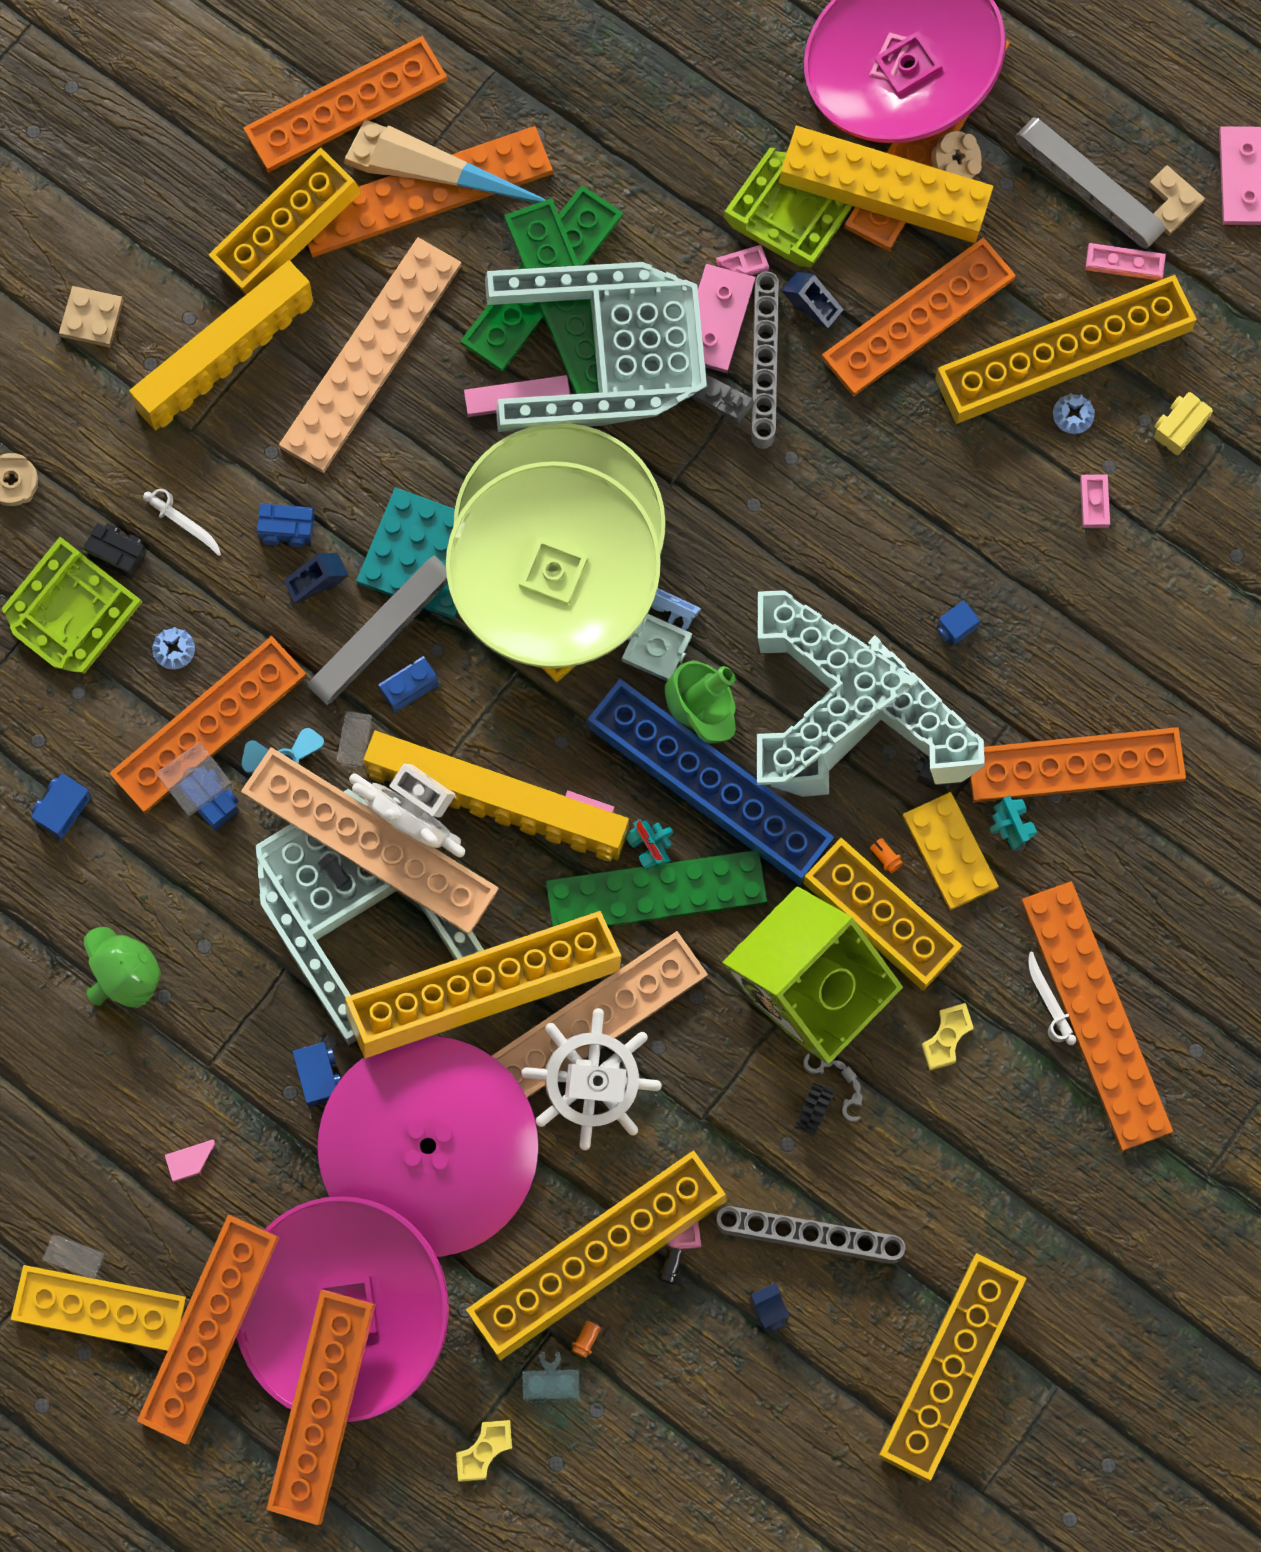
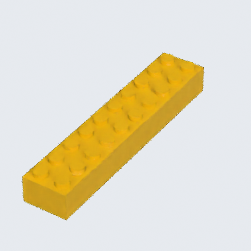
(1065, 349)
(504, 797)
(482, 984)
(596, 1255)

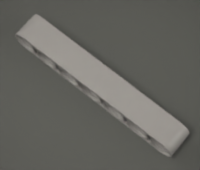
(1090, 183)
(766, 348)
(379, 630)
(823, 1230)

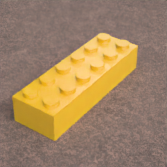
(285, 221)
(883, 913)

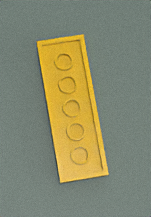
(97, 1308)

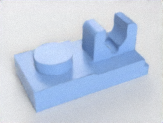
(677, 606)

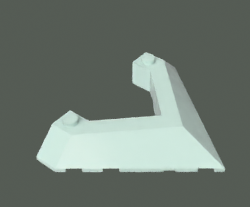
(858, 681)
(919, 718)

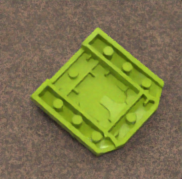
(784, 217)
(69, 609)

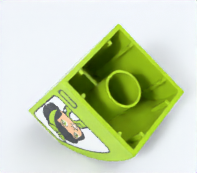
(813, 973)

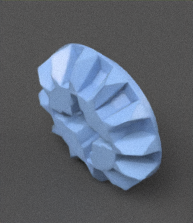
(1073, 424)
(175, 659)

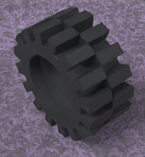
(814, 1109)

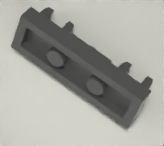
(724, 399)

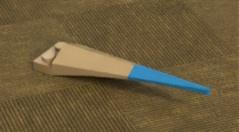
(399, 154)

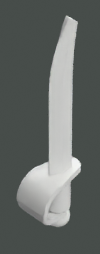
(180, 519)
(1052, 1004)

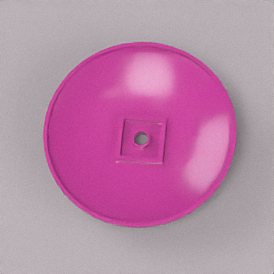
(955, 54)
(439, 1093)
(361, 1254)

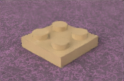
(91, 316)

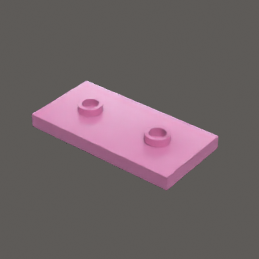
(1240, 175)
(722, 308)

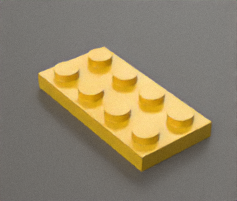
(950, 851)

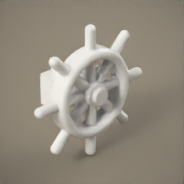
(415, 811)
(590, 1081)

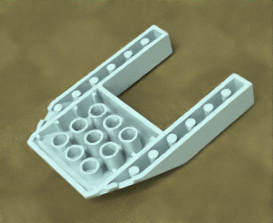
(642, 339)
(308, 906)

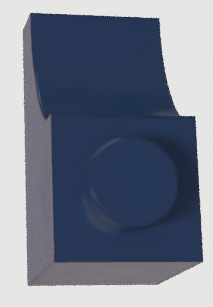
(813, 298)
(316, 575)
(769, 1308)

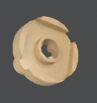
(967, 149)
(27, 477)

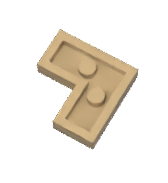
(1179, 197)

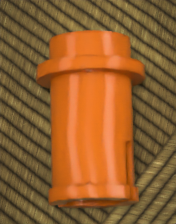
(887, 856)
(586, 1339)

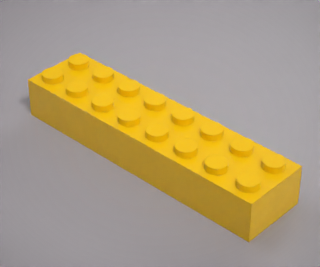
(885, 184)
(222, 346)
(952, 1368)

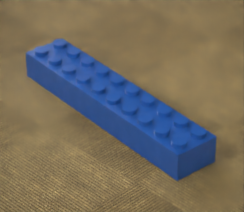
(709, 781)

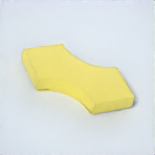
(941, 1048)
(474, 1462)

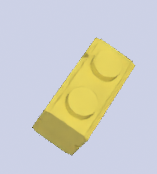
(1183, 423)

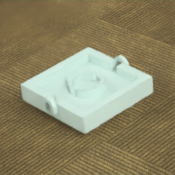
(657, 647)

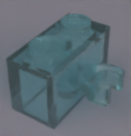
(550, 1384)

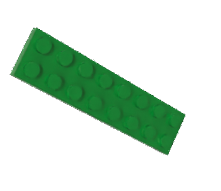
(545, 244)
(506, 327)
(660, 890)

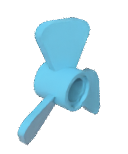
(305, 745)

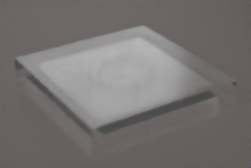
(193, 779)

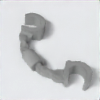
(849, 1075)

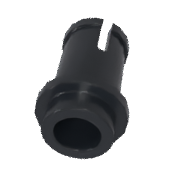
(334, 870)
(671, 1266)

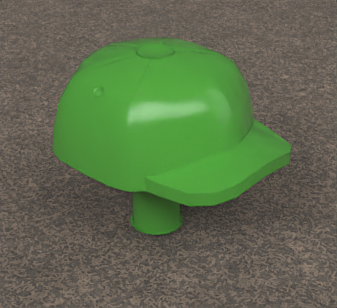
(702, 700)
(122, 967)

